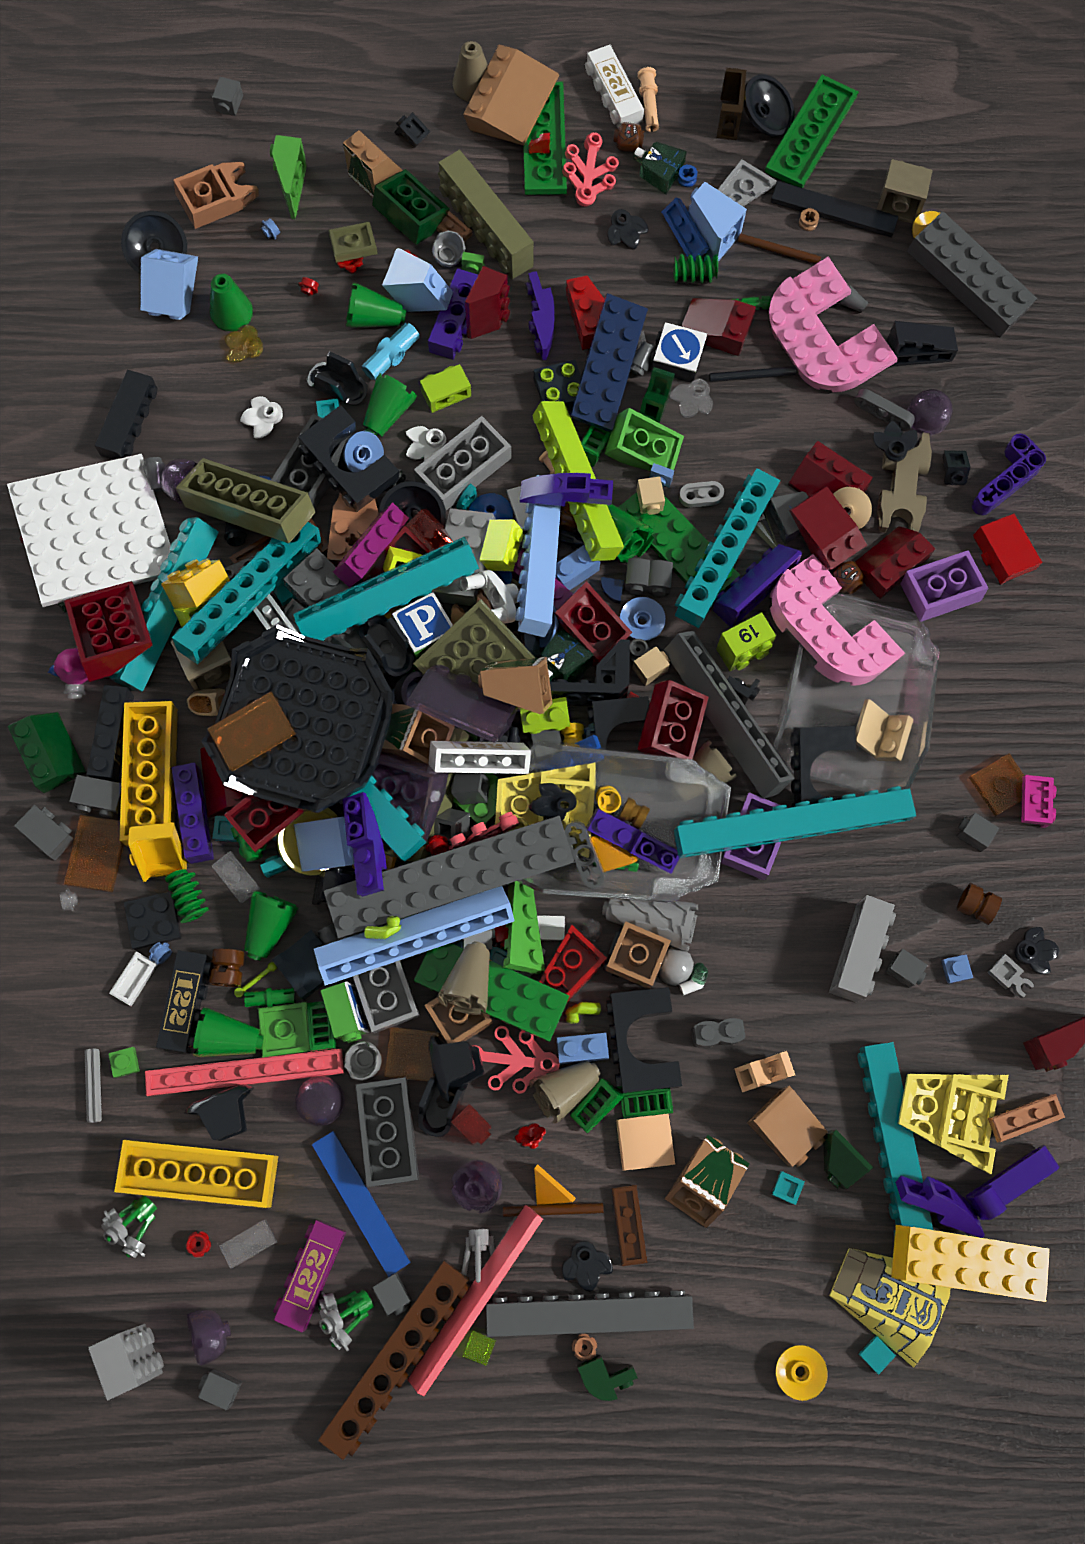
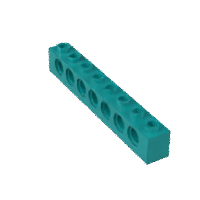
(243, 594)
(694, 610)

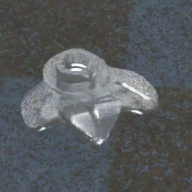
(691, 400)

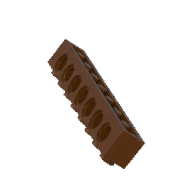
(335, 1436)

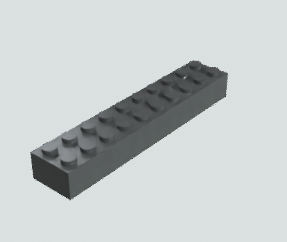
(452, 876)

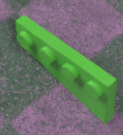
(523, 939)

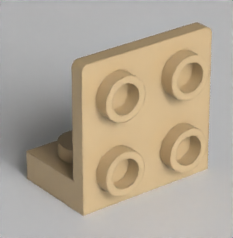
(882, 734)

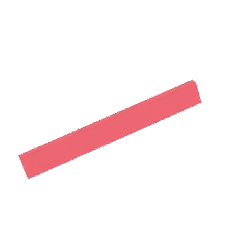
(244, 1072)
(474, 1300)

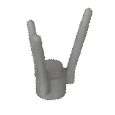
(478, 1240)

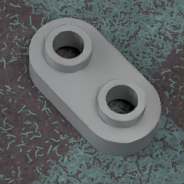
(700, 493)

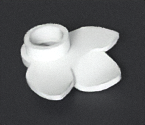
(259, 416)
(422, 442)

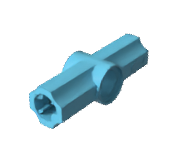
(390, 351)

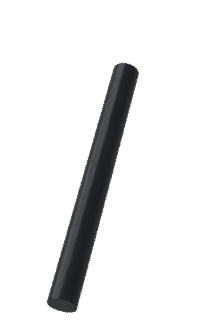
(755, 373)

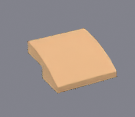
(645, 1142)

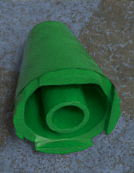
(229, 304)
(372, 309)
(386, 404)
(633, 533)
(267, 923)
(225, 1036)

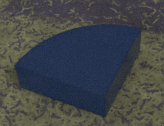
(612, 588)

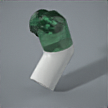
(698, 979)

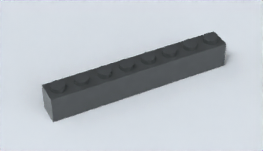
(729, 715)
(589, 1314)

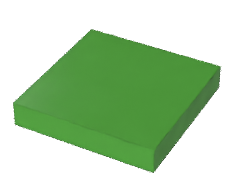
(284, 1029)

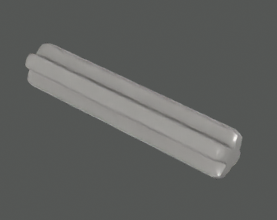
(93, 1085)

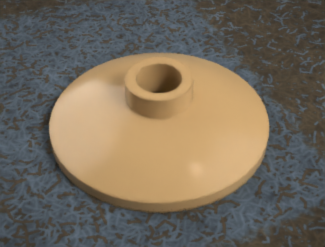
(857, 502)

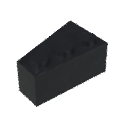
(921, 343)

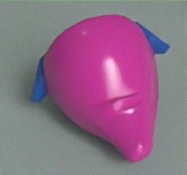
(69, 667)

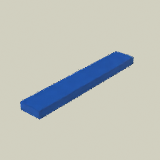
(361, 1203)

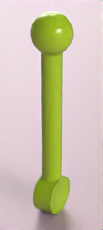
(239, 992)

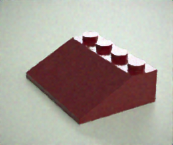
(108, 629)

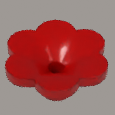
(351, 265)
(530, 1135)

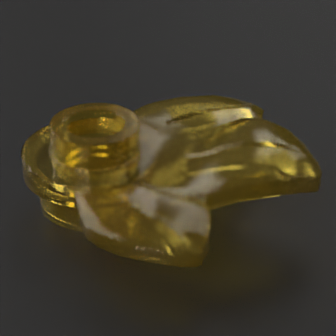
(243, 344)

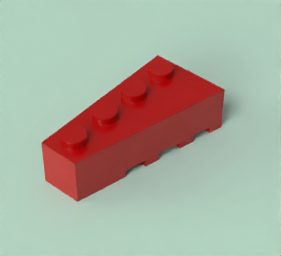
(573, 964)

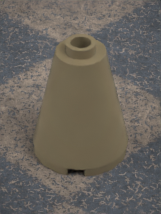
(469, 70)
(714, 762)
(468, 981)
(564, 1088)

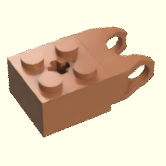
(212, 194)
(347, 527)

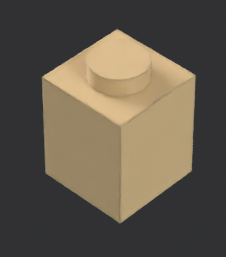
(650, 495)
(651, 665)

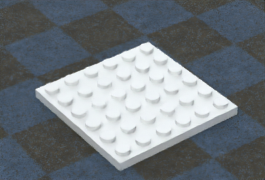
(90, 528)

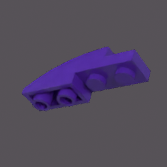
(542, 316)
(563, 487)
(633, 840)
(367, 844)
(948, 1204)

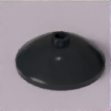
(768, 105)
(149, 228)
(415, 496)

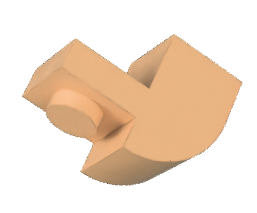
(764, 1071)

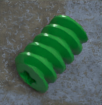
(695, 268)
(185, 895)

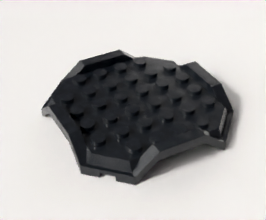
(334, 706)

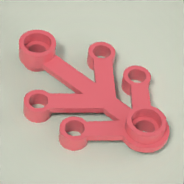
(592, 145)
(507, 822)
(518, 1060)

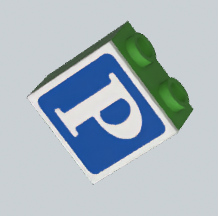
(422, 623)
(345, 1012)

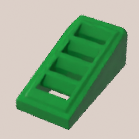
(592, 453)
(320, 1046)
(666, 1097)
(590, 1099)

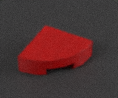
(541, 144)

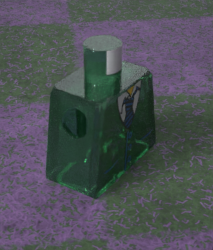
(660, 165)
(566, 656)

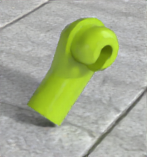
(392, 927)
(582, 1008)

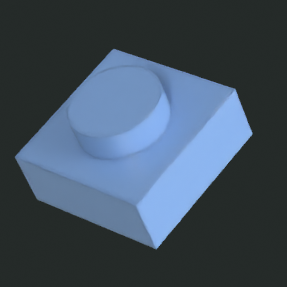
(664, 473)
(957, 969)

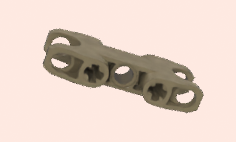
(902, 497)

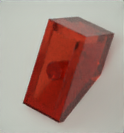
(429, 530)
(472, 1125)

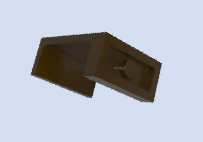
(731, 114)

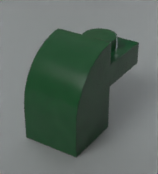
(657, 394)
(600, 1383)

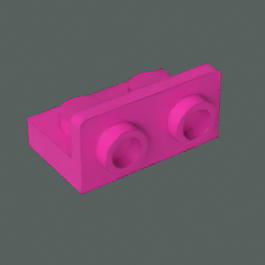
(1038, 800)

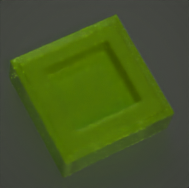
(479, 1348)

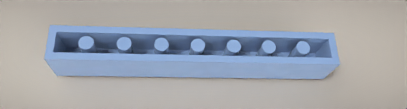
(539, 569)
(417, 935)

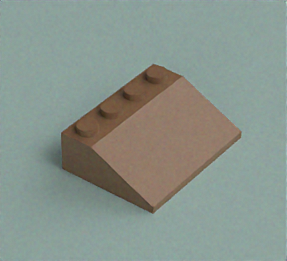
(510, 96)

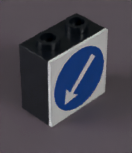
(679, 351)

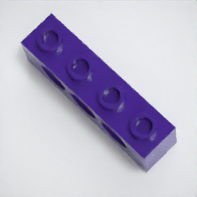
(449, 344)
(192, 813)

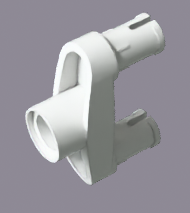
(501, 595)

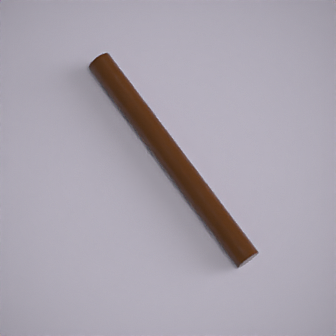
(780, 249)
(561, 1209)

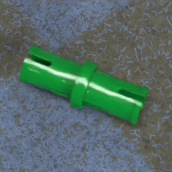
(269, 997)

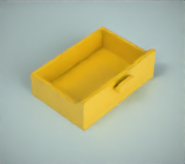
(156, 850)

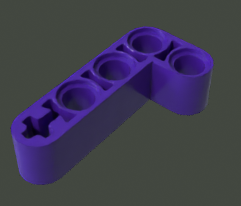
(1007, 480)
(993, 1195)

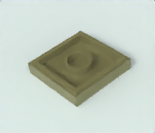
(352, 242)

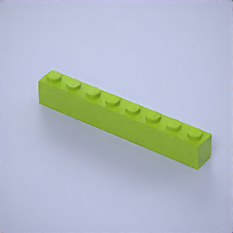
(568, 456)

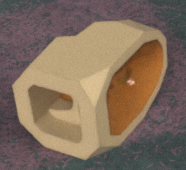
(206, 701)

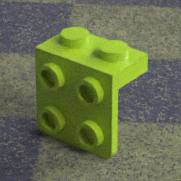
(554, 718)

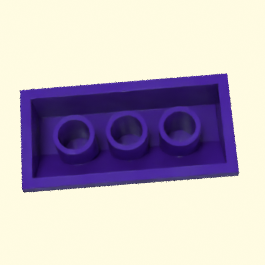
(755, 585)

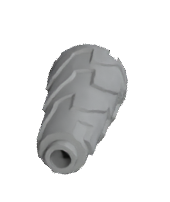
(666, 919)

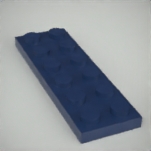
(608, 363)

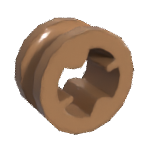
(809, 213)

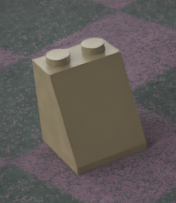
(905, 190)
(210, 671)

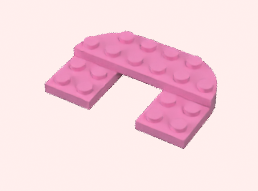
(809, 344)
(799, 608)

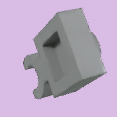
(1008, 974)

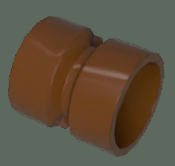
(977, 902)
(232, 961)

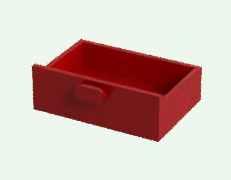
(1007, 548)

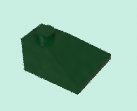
(842, 1161)

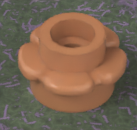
(589, 1353)

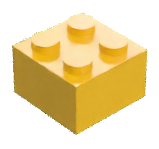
(195, 583)

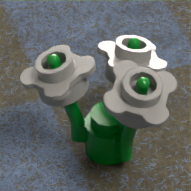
(115, 1227)
(331, 1320)

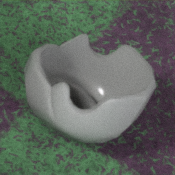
(448, 248)
(676, 966)
(362, 1060)

